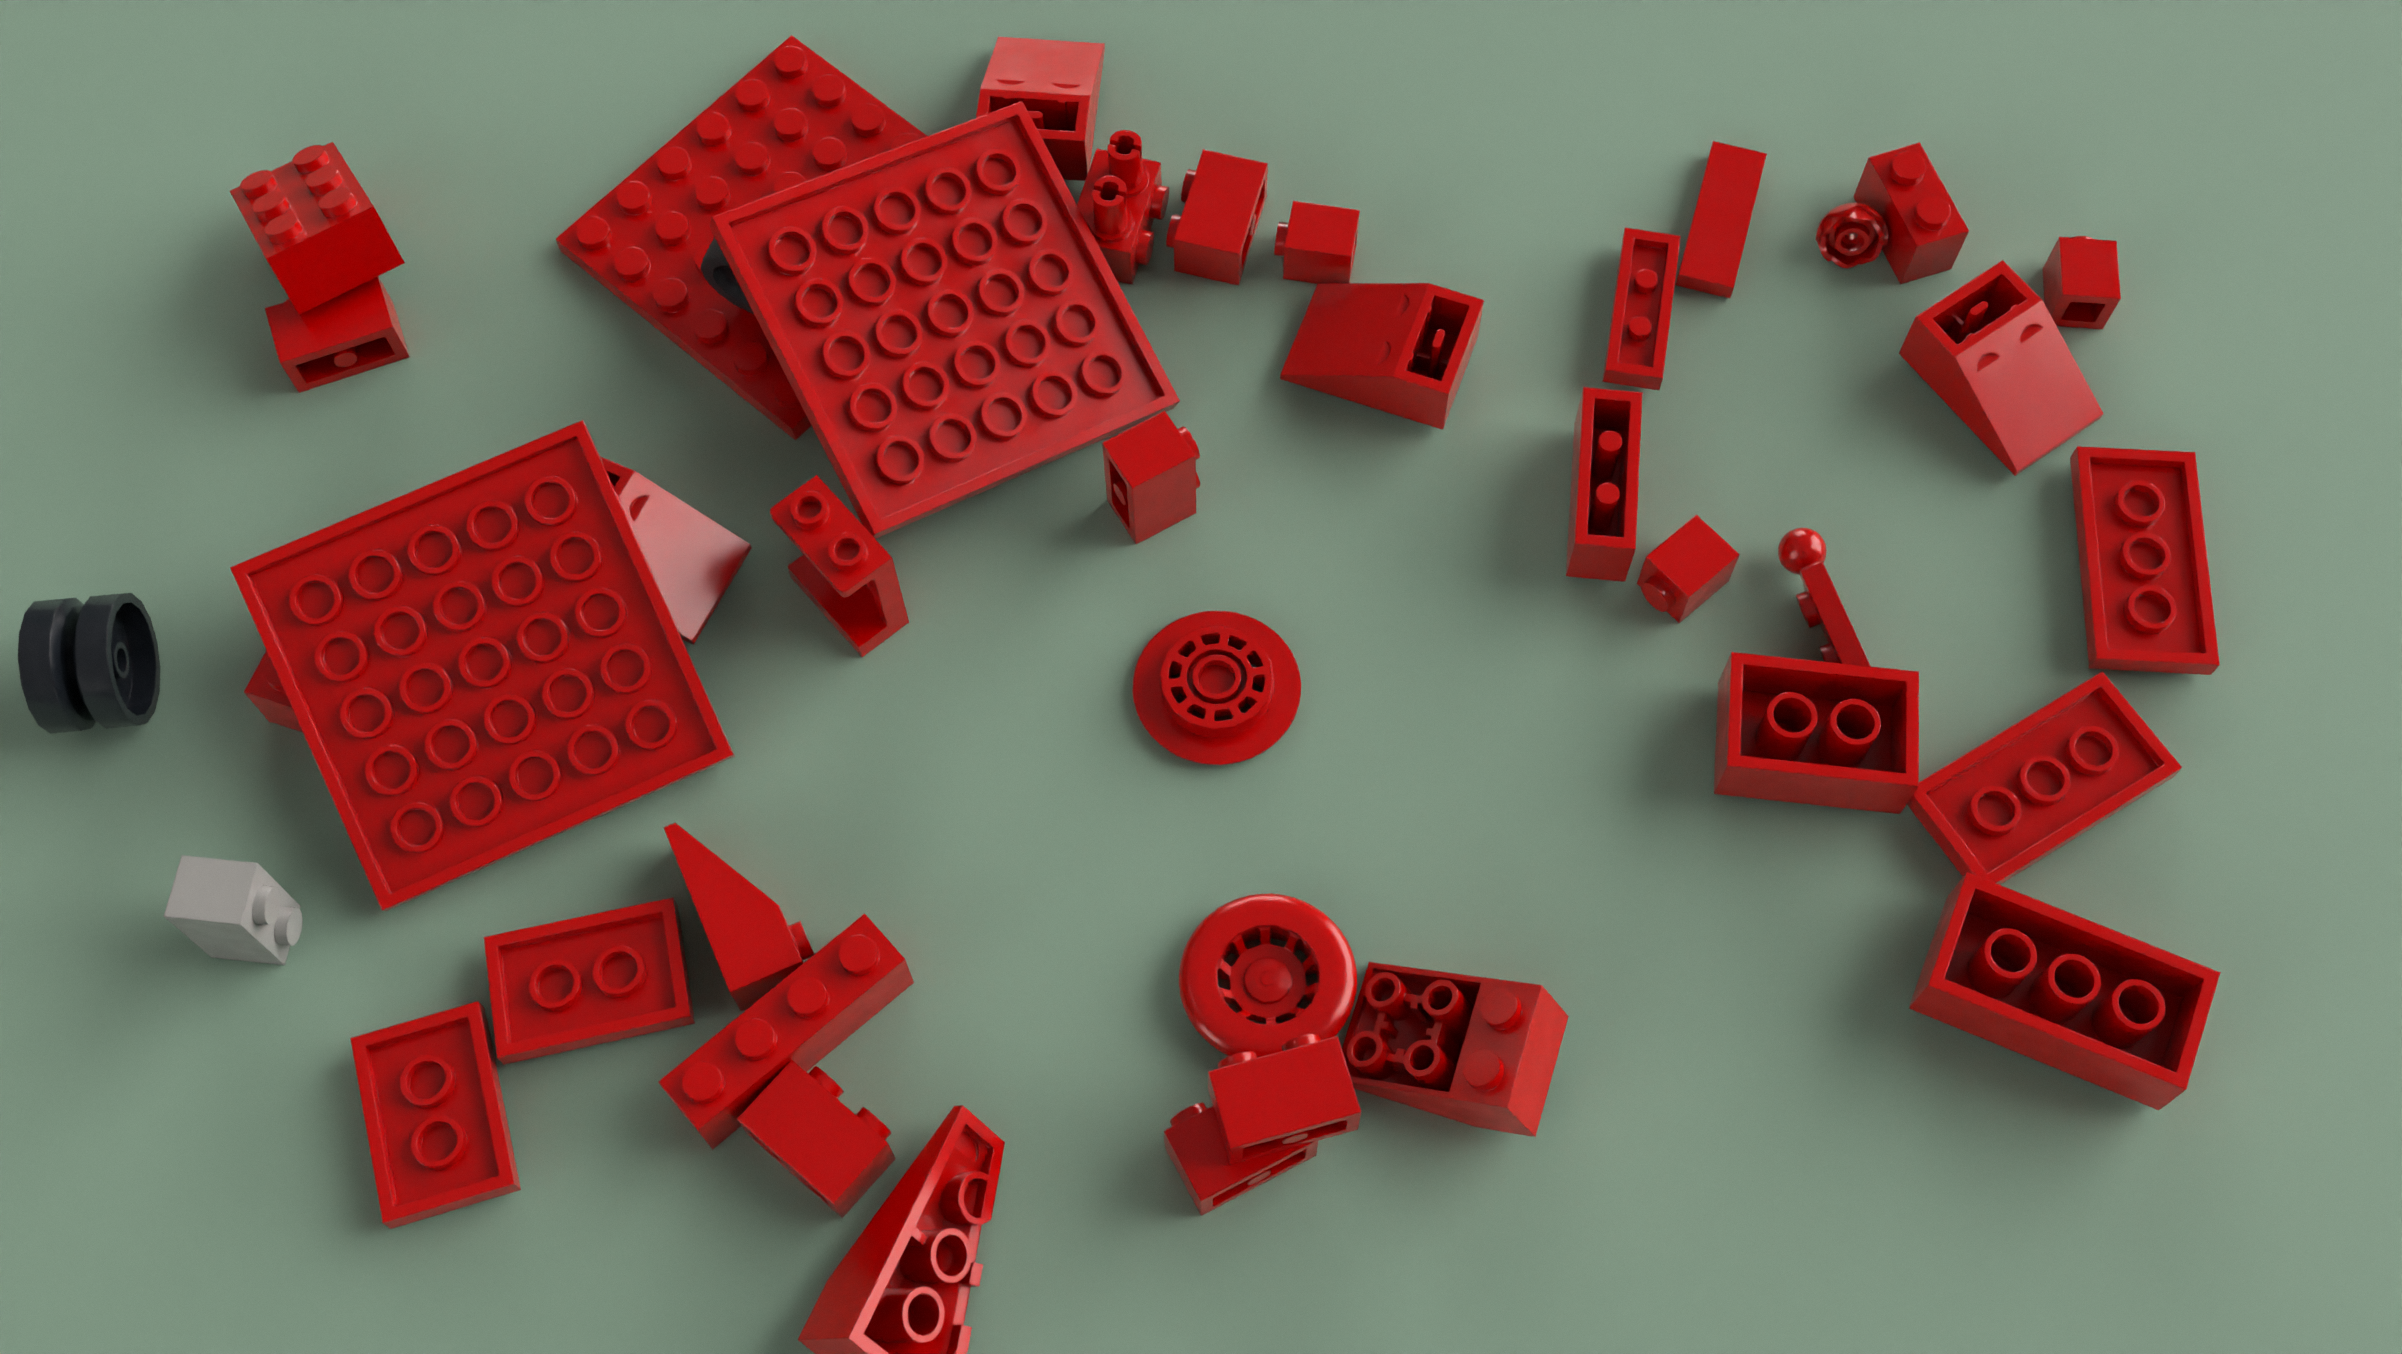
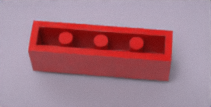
(793, 1021)

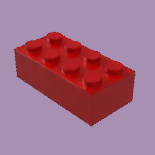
(2065, 991)

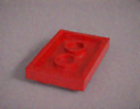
(588, 981)
(434, 1115)

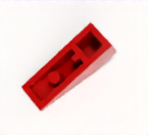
(741, 922)

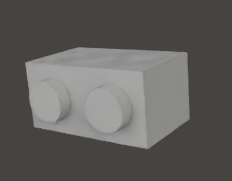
(233, 910)

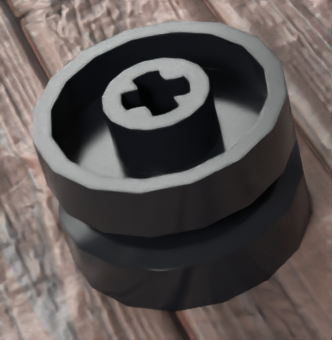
(89, 663)

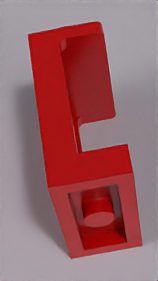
(841, 566)

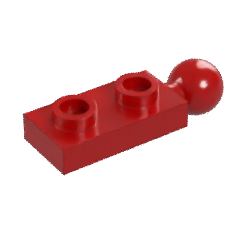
(1804, 553)

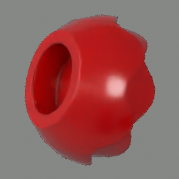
(1853, 249)

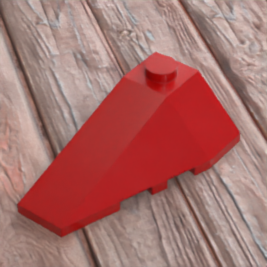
(915, 1261)

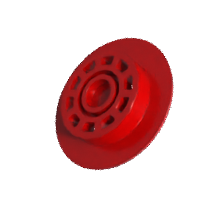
(1216, 680)
(1267, 978)

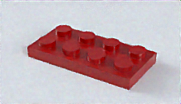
(2143, 561)
(2042, 782)

